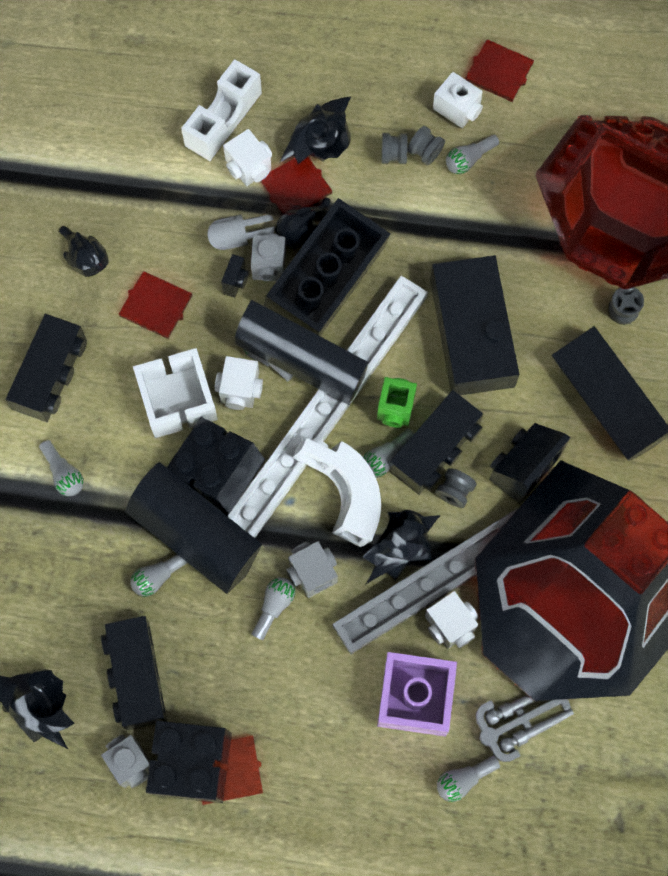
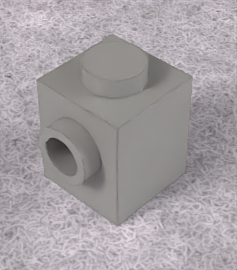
(268, 257)
(312, 568)
(127, 761)

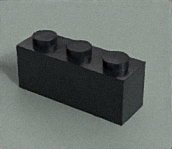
(46, 368)
(437, 443)
(134, 673)

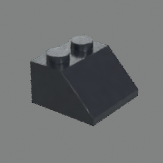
(528, 460)

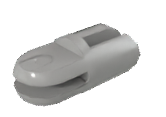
(231, 232)

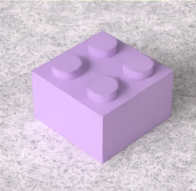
(417, 694)

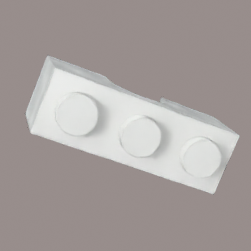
(211, 127)

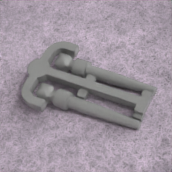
(489, 736)

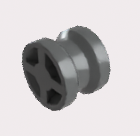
(426, 145)
(394, 148)
(622, 299)
(456, 488)

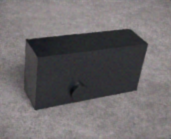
(327, 268)
(474, 325)

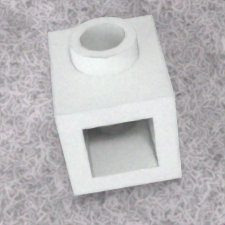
(458, 100)
(248, 158)
(239, 383)
(452, 621)

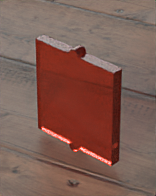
(499, 70)
(296, 185)
(155, 304)
(242, 770)

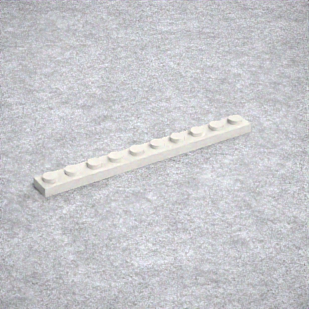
(324, 410)

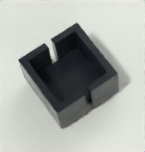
(217, 463)
(188, 762)

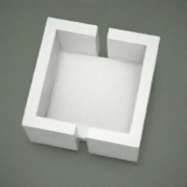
(177, 396)

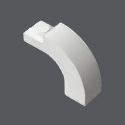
(355, 483)

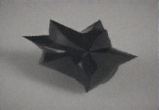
(321, 133)
(401, 542)
(36, 704)

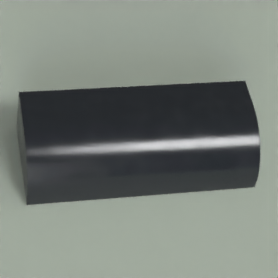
(300, 352)
(612, 394)
(193, 527)

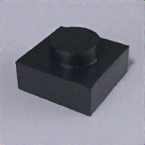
(235, 276)

